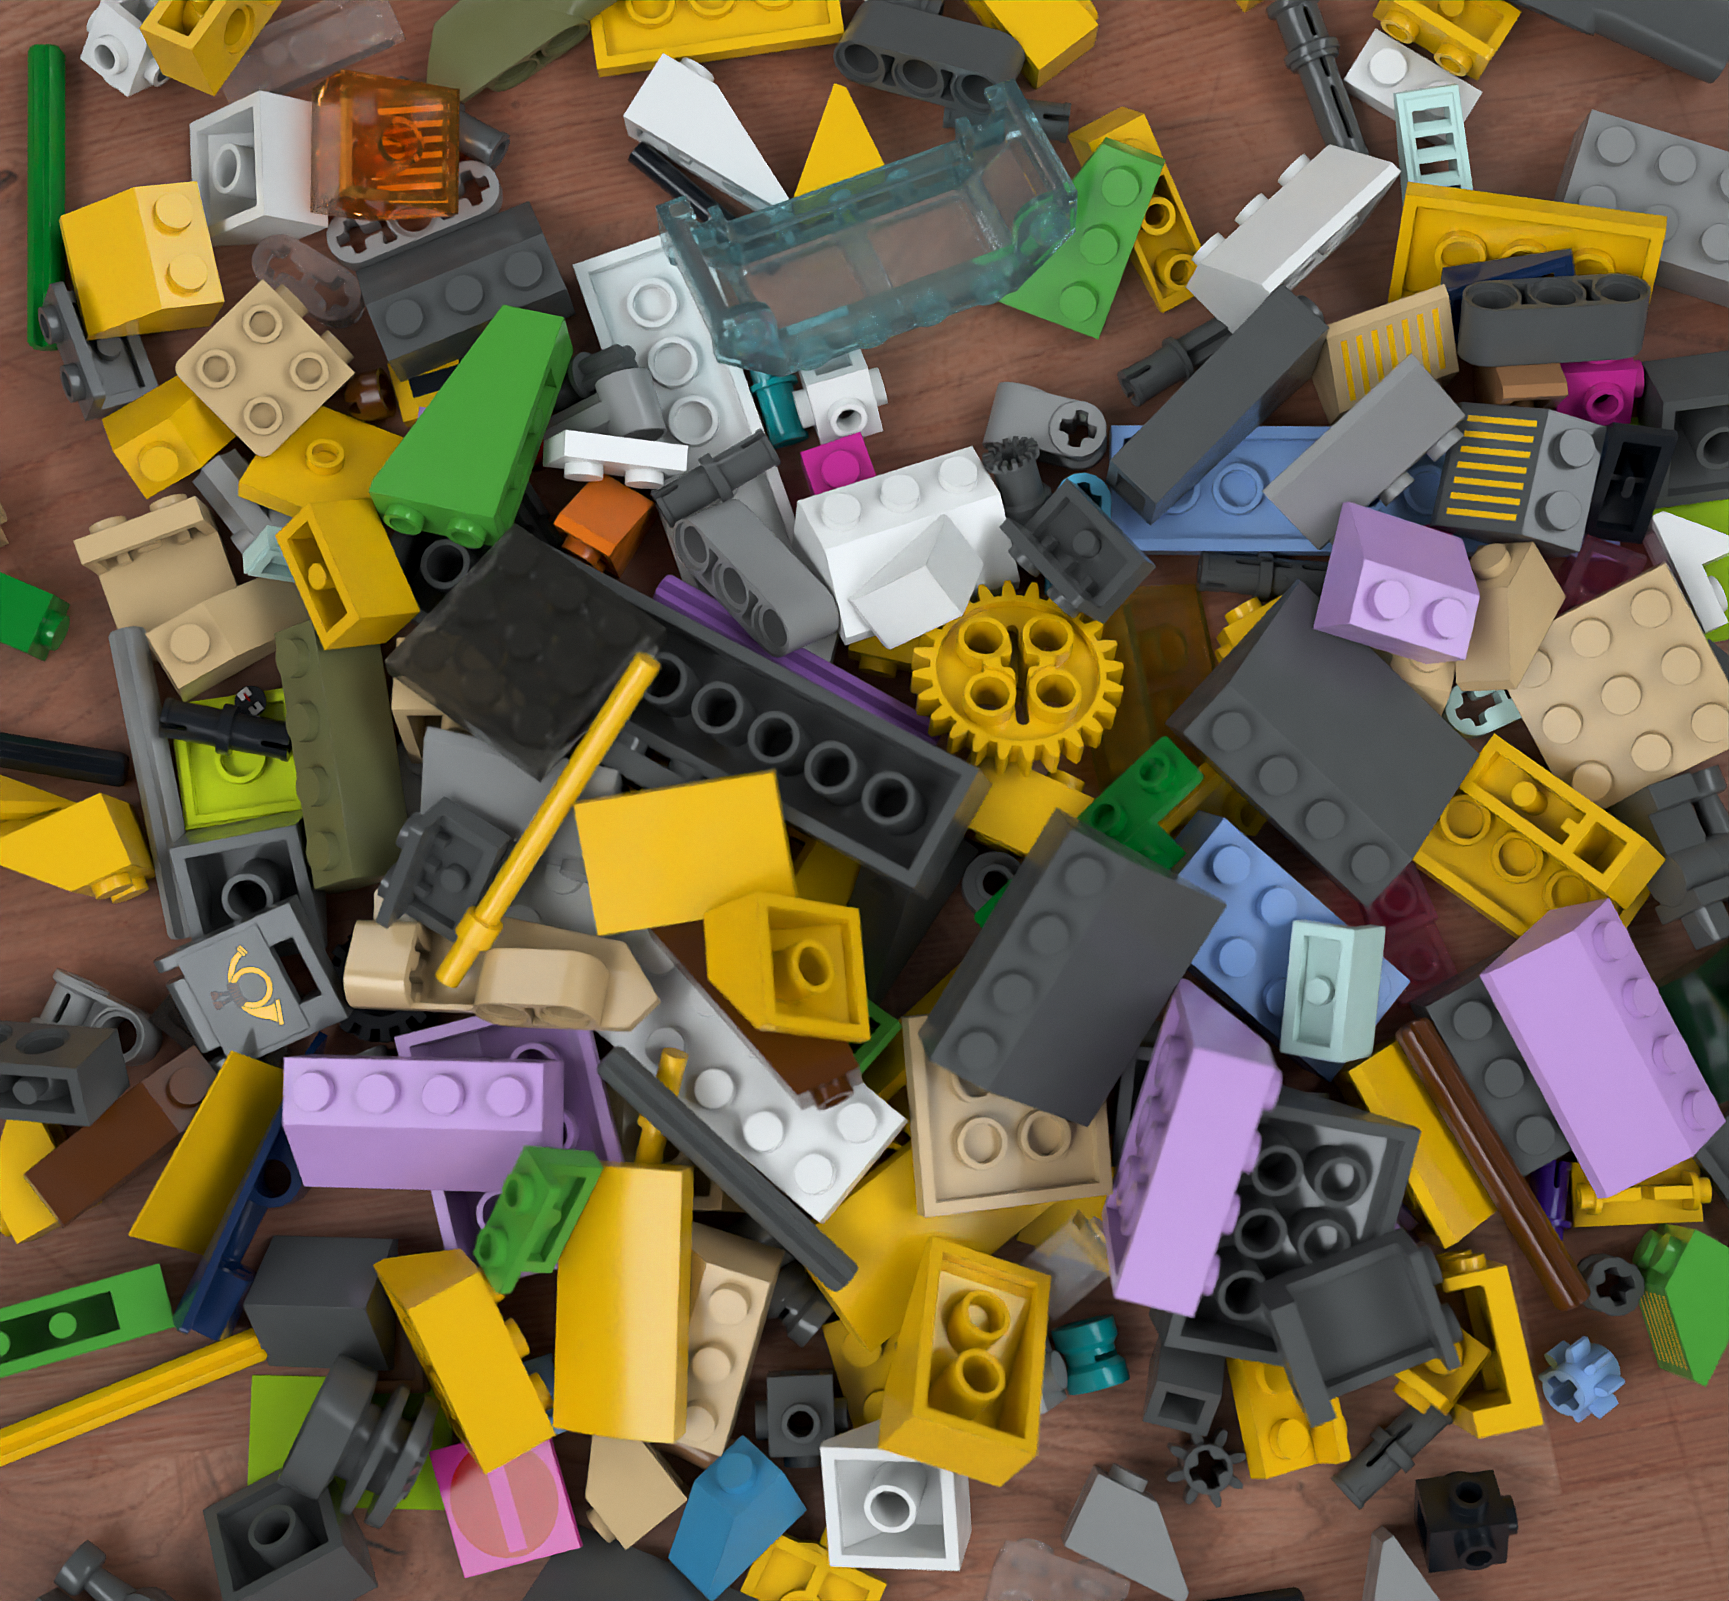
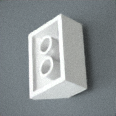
(1290, 232)
(864, 525)

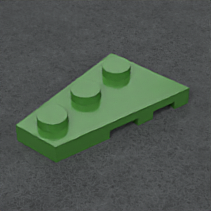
(1085, 272)

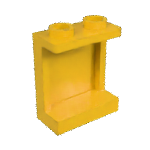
(1509, 1387)

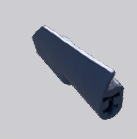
(220, 1280)

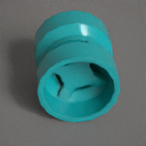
(1091, 1354)

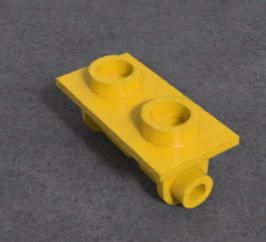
(1664, 1198)

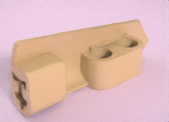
(524, 980)

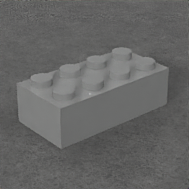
(1661, 174)

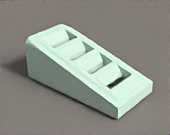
(1453, 125)

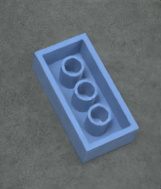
(1251, 941)

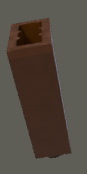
(805, 1066)

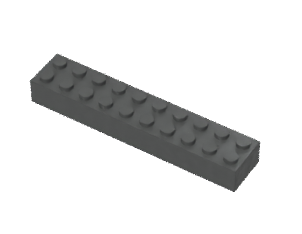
(734, 713)

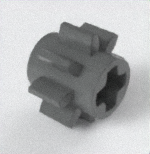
(1221, 1472)

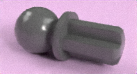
(587, 369)

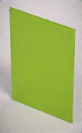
(279, 1411)

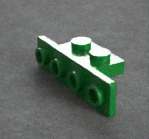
(1135, 805)

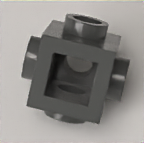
(800, 1391)

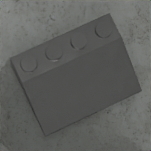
(1326, 745)
(1068, 972)
(1317, 1188)

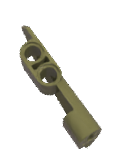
(504, 41)

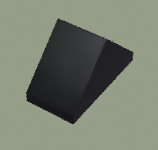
(1629, 481)

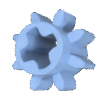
(1581, 1379)

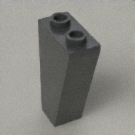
(1220, 404)

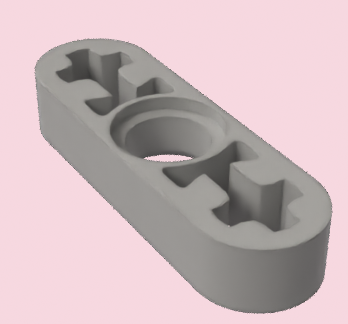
(377, 244)

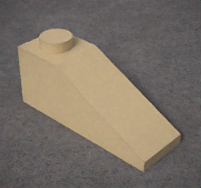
(225, 633)

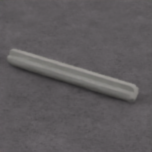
(151, 765)

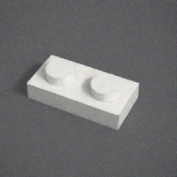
(1392, 67)
(591, 455)

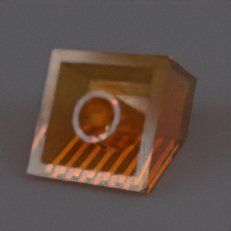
(384, 148)

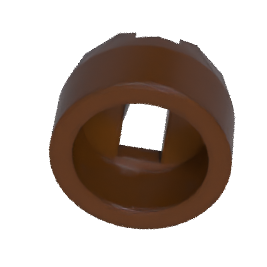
(371, 396)

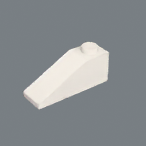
(695, 127)

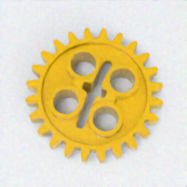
(1076, 675)

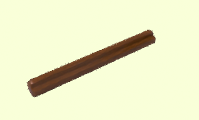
(1493, 1164)

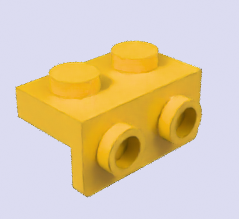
(1457, 32)

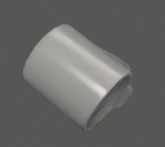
(621, 408)
(243, 517)

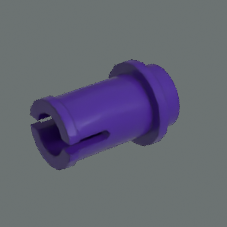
(1551, 1190)

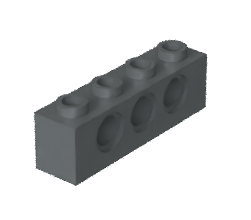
(59, 1072)

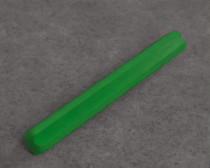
(44, 181)

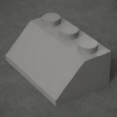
(1368, 451)
(504, 794)

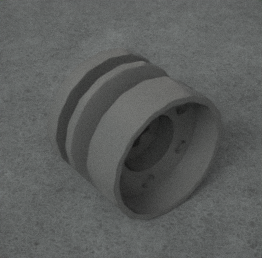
(360, 1442)

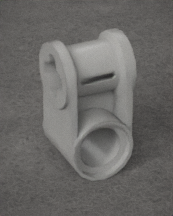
(1048, 419)
(87, 1004)

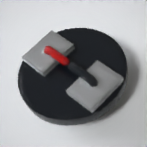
(251, 700)

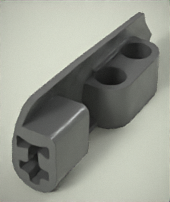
(1674, 32)

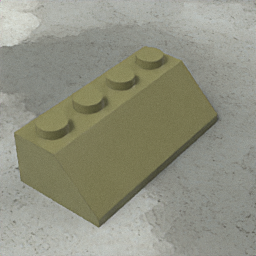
(342, 758)

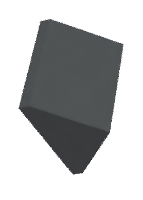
(323, 1301)

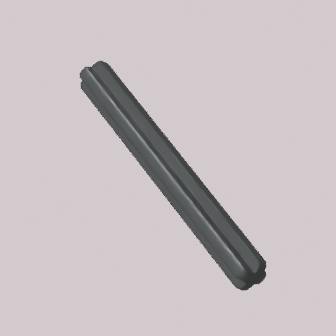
(727, 1168)

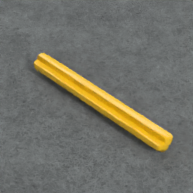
(130, 1395)

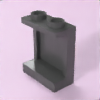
(1358, 1319)

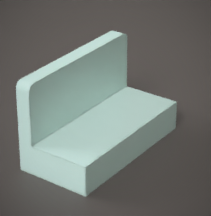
(1332, 990)

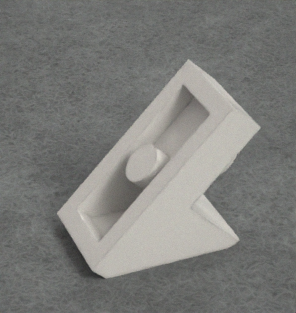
(1686, 550)

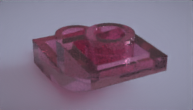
(1411, 934)

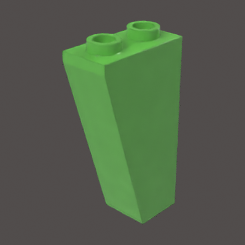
(480, 434)
(83, 1319)

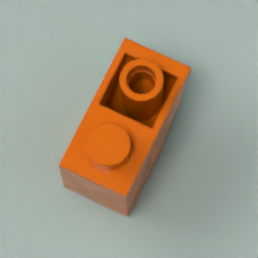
(605, 524)

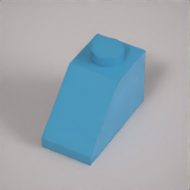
(732, 1517)

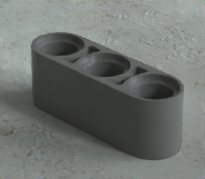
(926, 56)
(1553, 319)

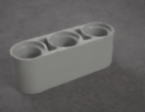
(755, 577)

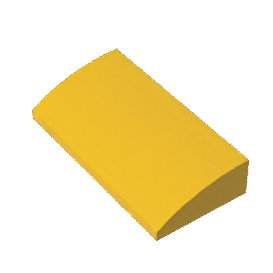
(887, 1239)
(626, 1306)

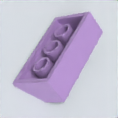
(1602, 1046)
(418, 1119)

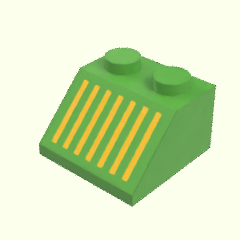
(1685, 1299)

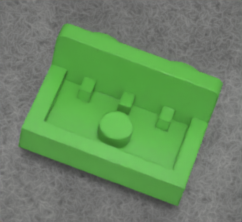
(535, 1213)

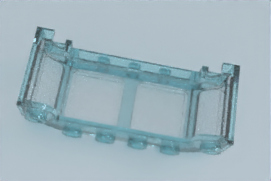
(879, 247)

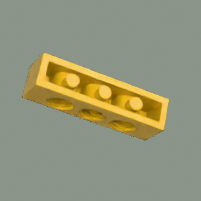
(204, 38)

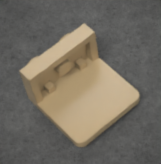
(265, 368)
(158, 561)

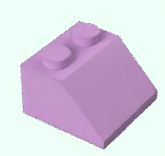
(1398, 587)

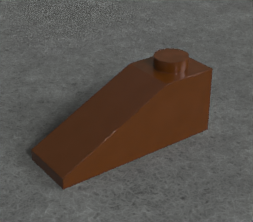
(124, 1139)

